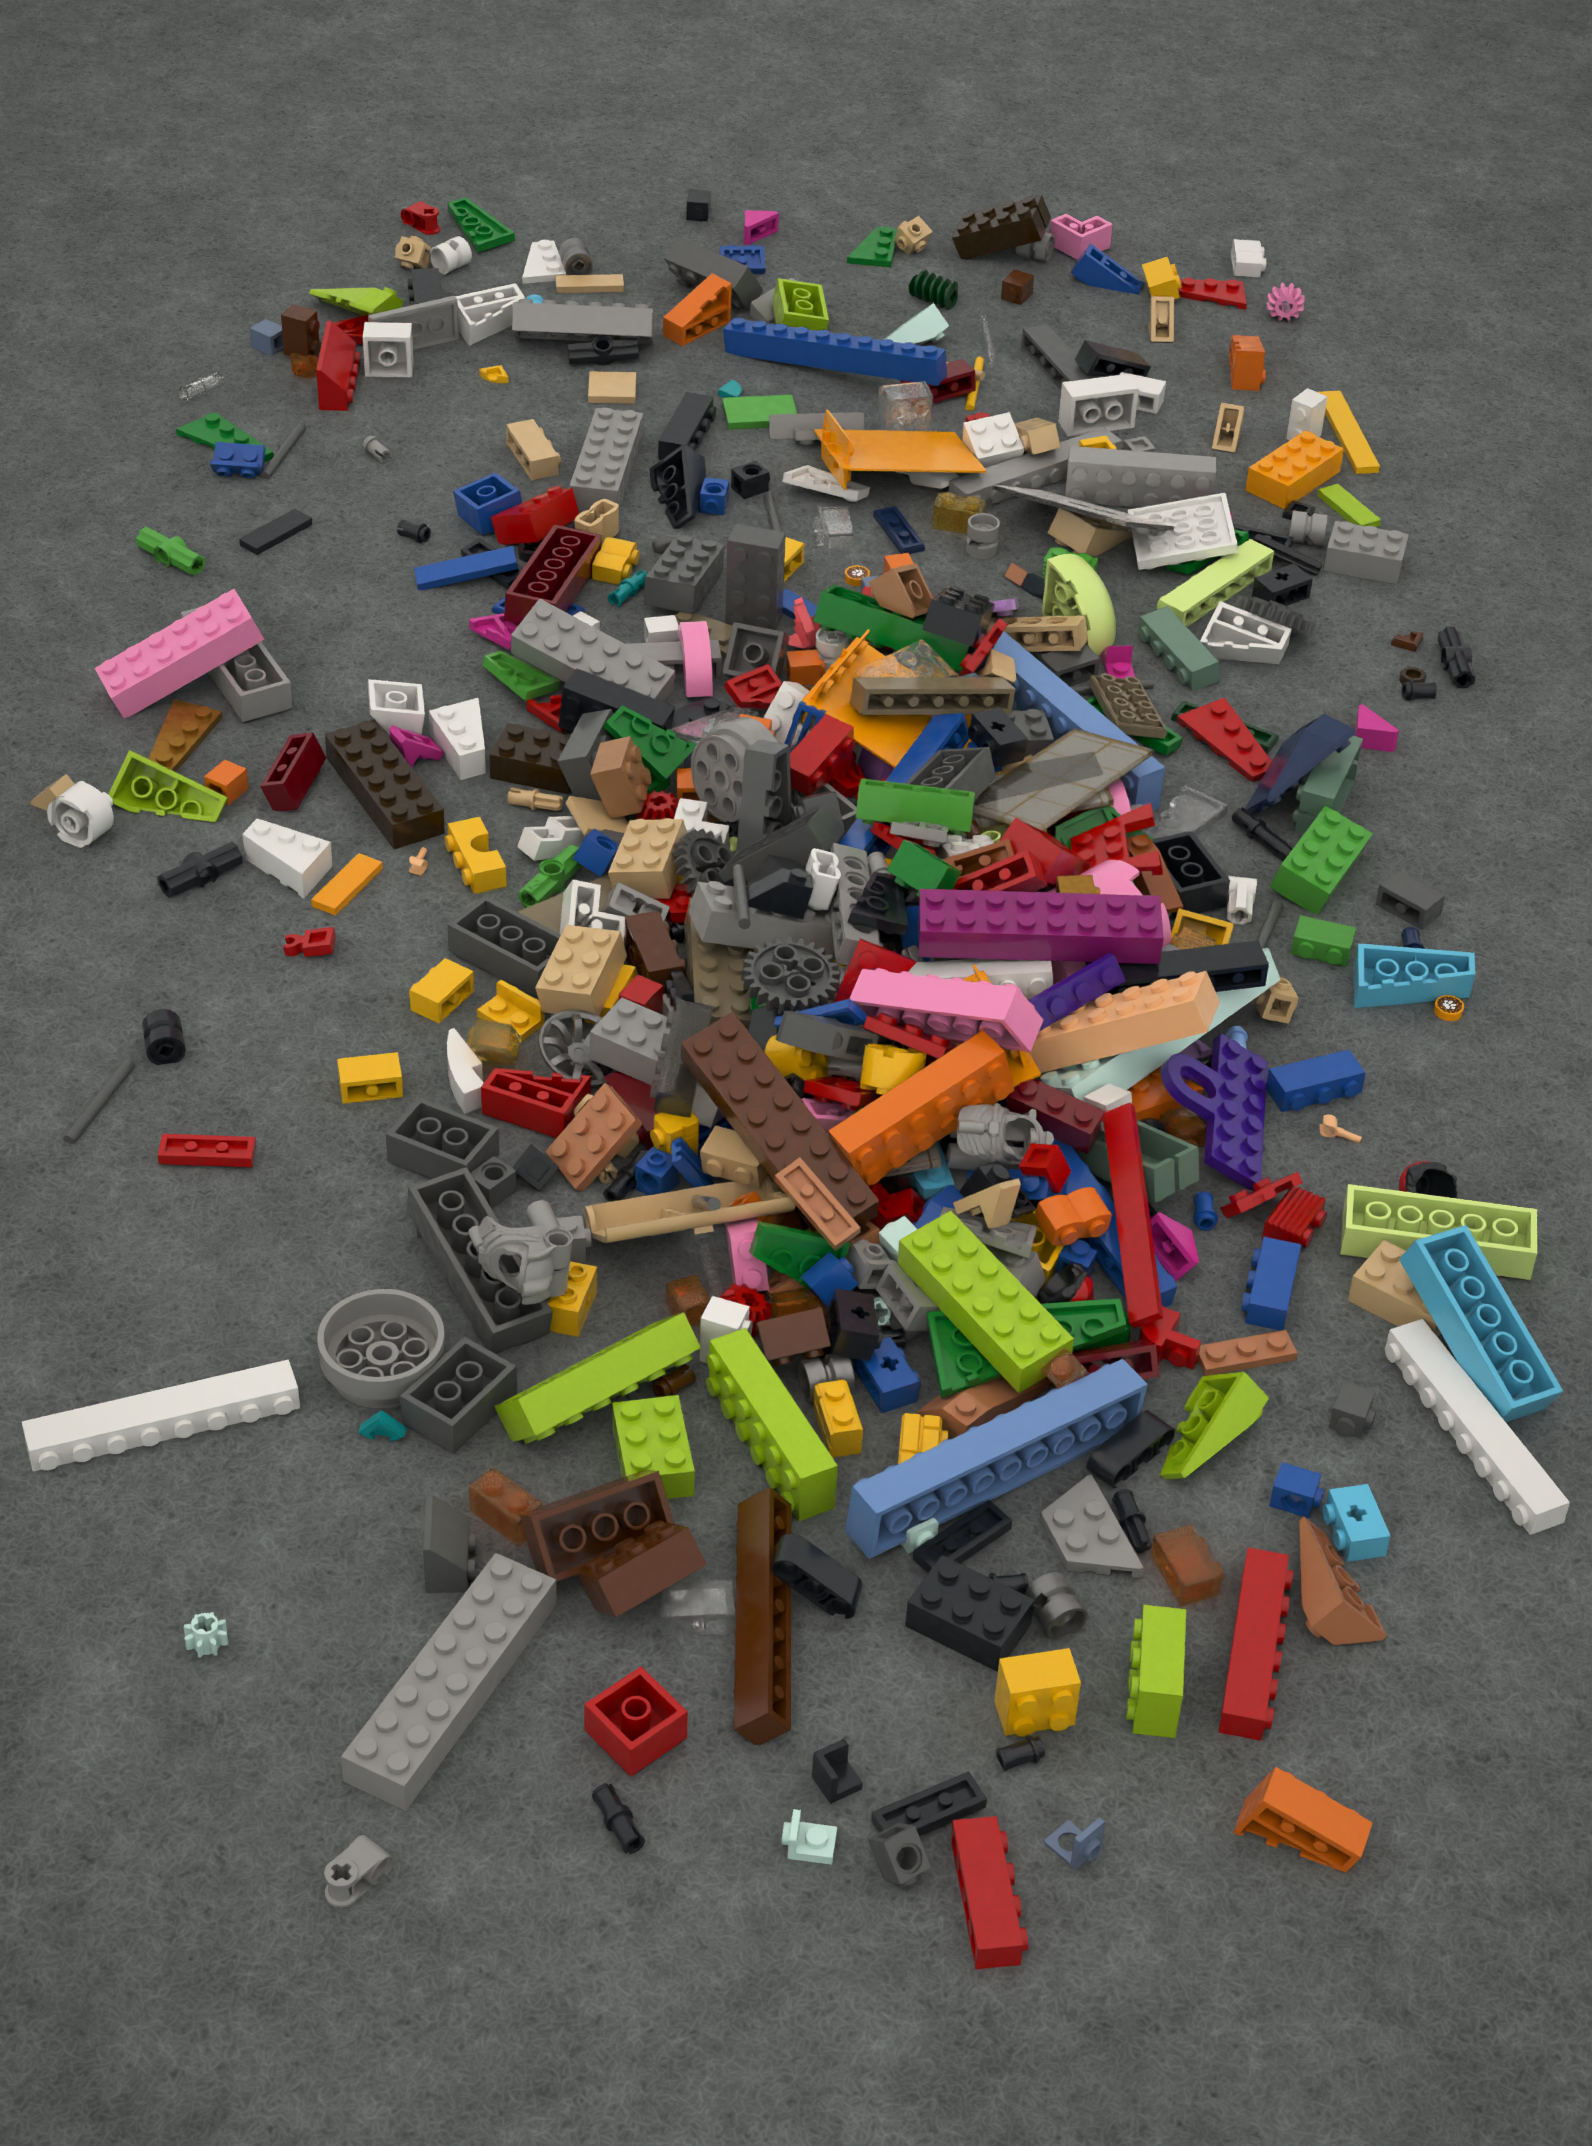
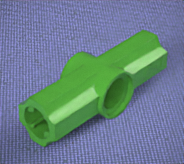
(170, 551)
(551, 877)

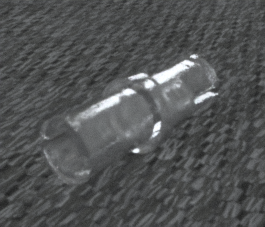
(202, 386)

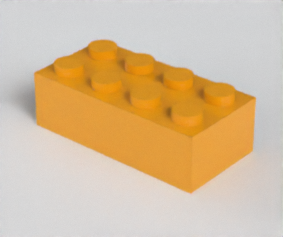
(1294, 469)

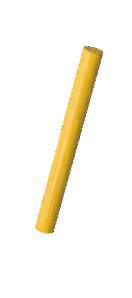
(972, 396)

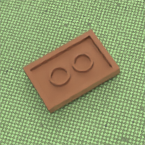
(593, 1137)

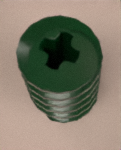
(934, 289)

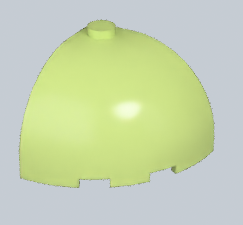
(1077, 590)

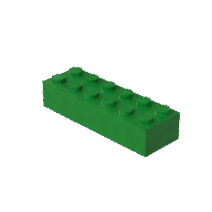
(857, 612)

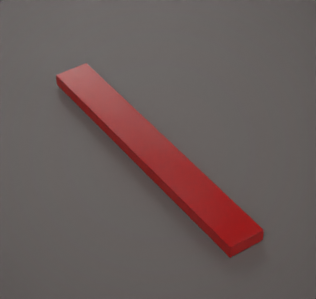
(1132, 1216)

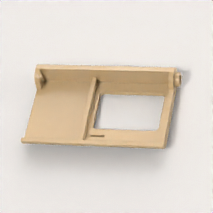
(675, 1212)

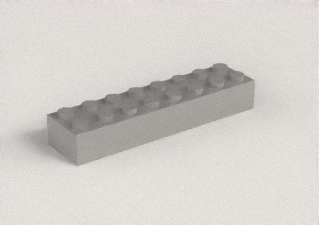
(449, 1682)

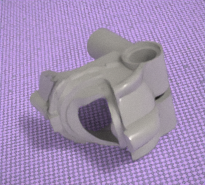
(987, 1136)
(543, 1250)

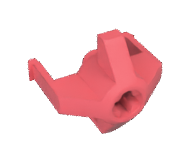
(804, 628)

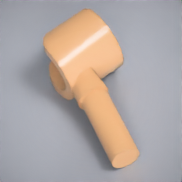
(419, 865)
(1330, 1129)

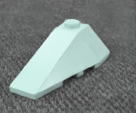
(921, 328)

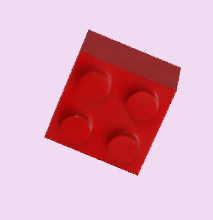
(635, 1721)

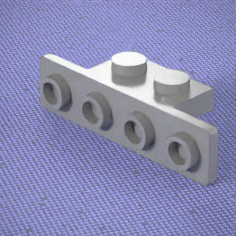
(802, 425)

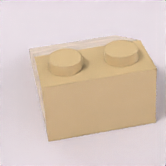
(1086, 533)

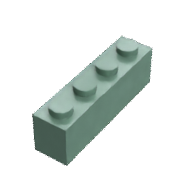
(1179, 648)

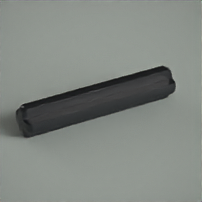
(1290, 556)

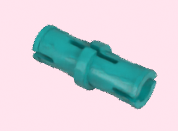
(628, 588)

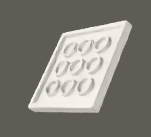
(1200, 532)

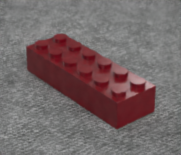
(553, 572)

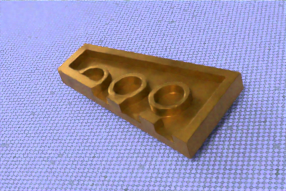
(183, 732)

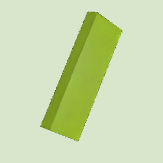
(1348, 506)

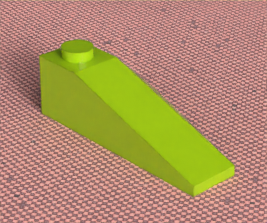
(360, 300)
(158, 789)
(1220, 1411)

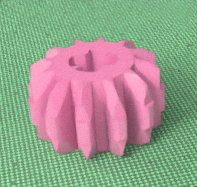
(1291, 308)

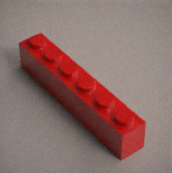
(1254, 1645)

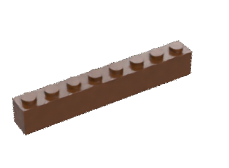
(762, 1621)

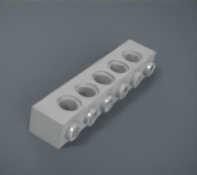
(853, 879)

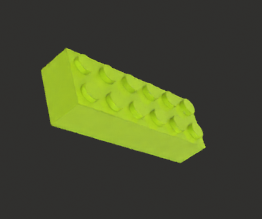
(983, 1299)
(598, 1379)
(771, 1424)

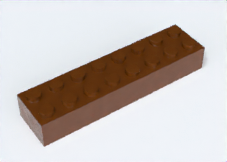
(771, 1114)

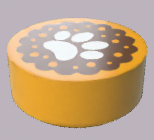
(854, 575)
(1448, 1008)

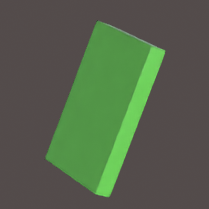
(755, 410)

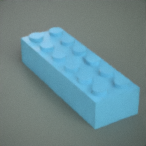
(1480, 1323)

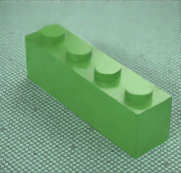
(908, 802)

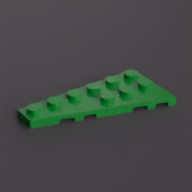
(962, 1365)

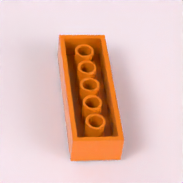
(923, 1108)

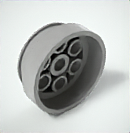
(719, 764)
(379, 1345)

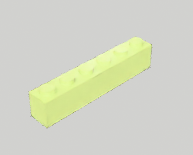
(1218, 582)

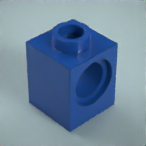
(714, 496)
(596, 852)
(656, 1173)
(1296, 1490)

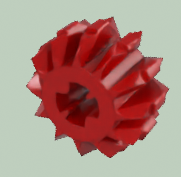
(658, 806)
(758, 1308)

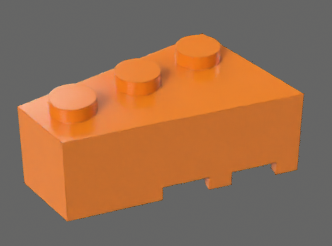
(700, 311)
(1246, 362)
(1152, 1097)
(1304, 1819)

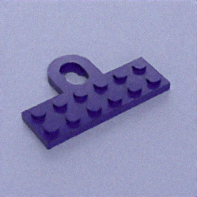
(1232, 1108)

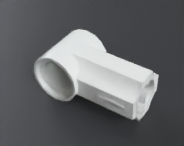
(1241, 899)

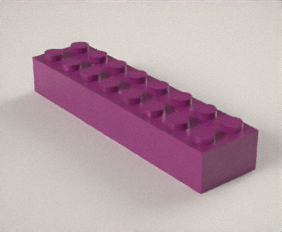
(1039, 926)

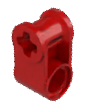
(421, 217)

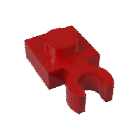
(313, 943)

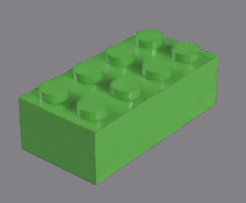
(1321, 860)

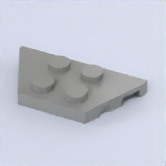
(1088, 1532)

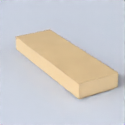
(589, 283)

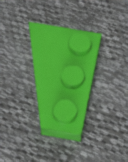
(519, 676)

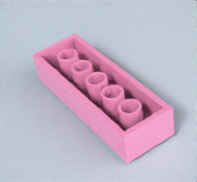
(179, 654)
(950, 1006)

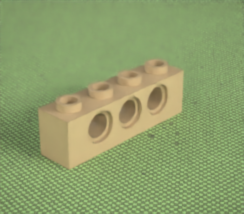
(1046, 632)

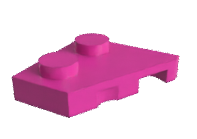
(494, 629)

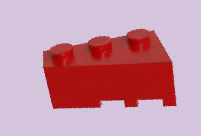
(535, 517)
(821, 755)
(533, 1101)

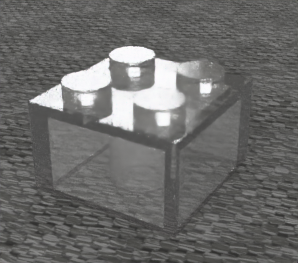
(905, 407)

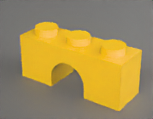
(470, 847)

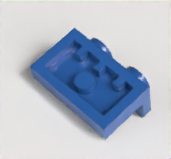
(751, 256)
(238, 459)

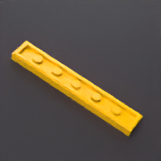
(1349, 434)

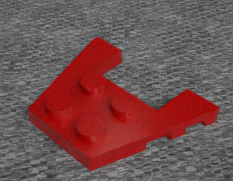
(1111, 843)

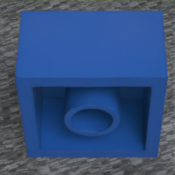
(484, 499)

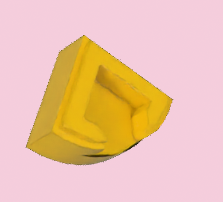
(494, 373)

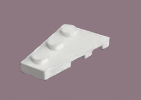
(543, 263)
(825, 482)

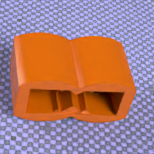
(1073, 1216)

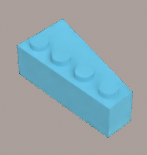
(1409, 975)

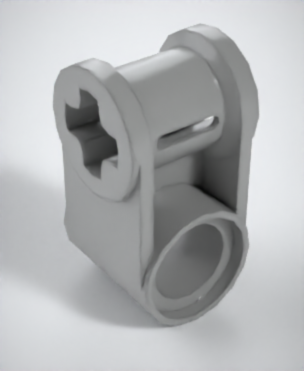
(355, 1871)

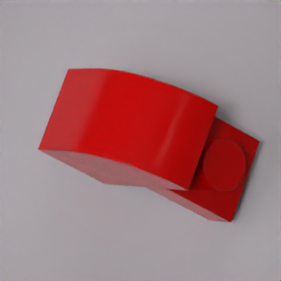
(896, 1205)
(1170, 1344)

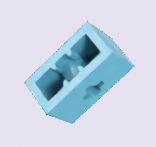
(1356, 1523)

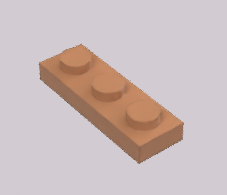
(817, 1203)
(1246, 1353)

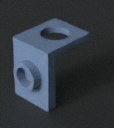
(1086, 1843)

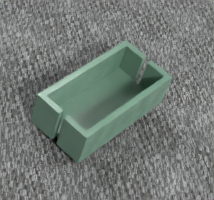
(1327, 785)
(1166, 1160)

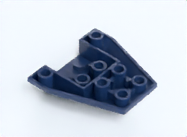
(1297, 757)

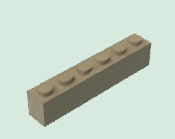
(930, 695)

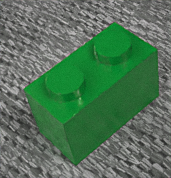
(921, 869)

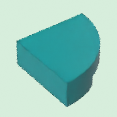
(730, 389)
(382, 1425)

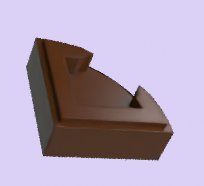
(1408, 642)

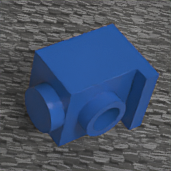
(1077, 1253)

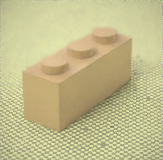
(1038, 435)
(532, 449)

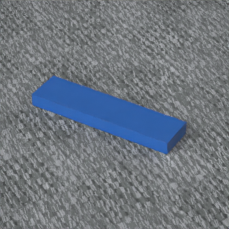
(466, 568)

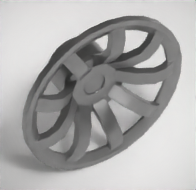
(574, 1051)

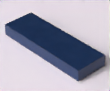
(898, 530)

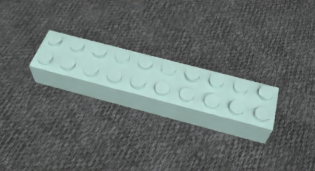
(1132, 1066)

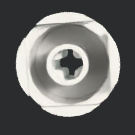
(81, 814)

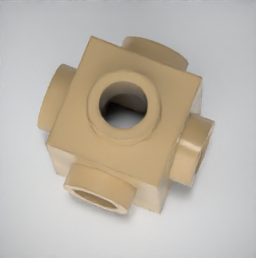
(913, 235)
(412, 253)
(1277, 1002)

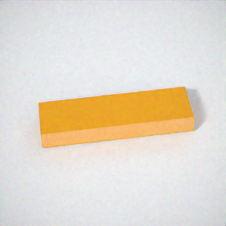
(346, 884)

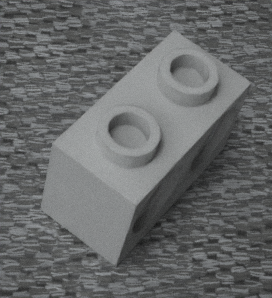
(627, 901)

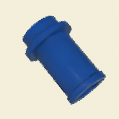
(1205, 1216)

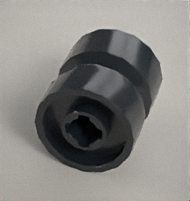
(163, 1037)

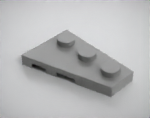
(1013, 1237)

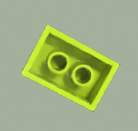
(800, 305)
(654, 1437)
(1157, 1671)

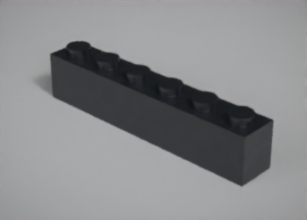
(1228, 967)

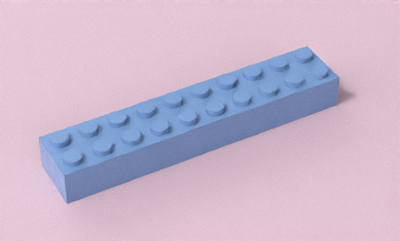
(1067, 710)
(993, 1457)

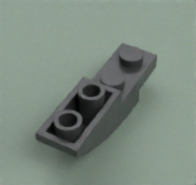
(827, 1036)

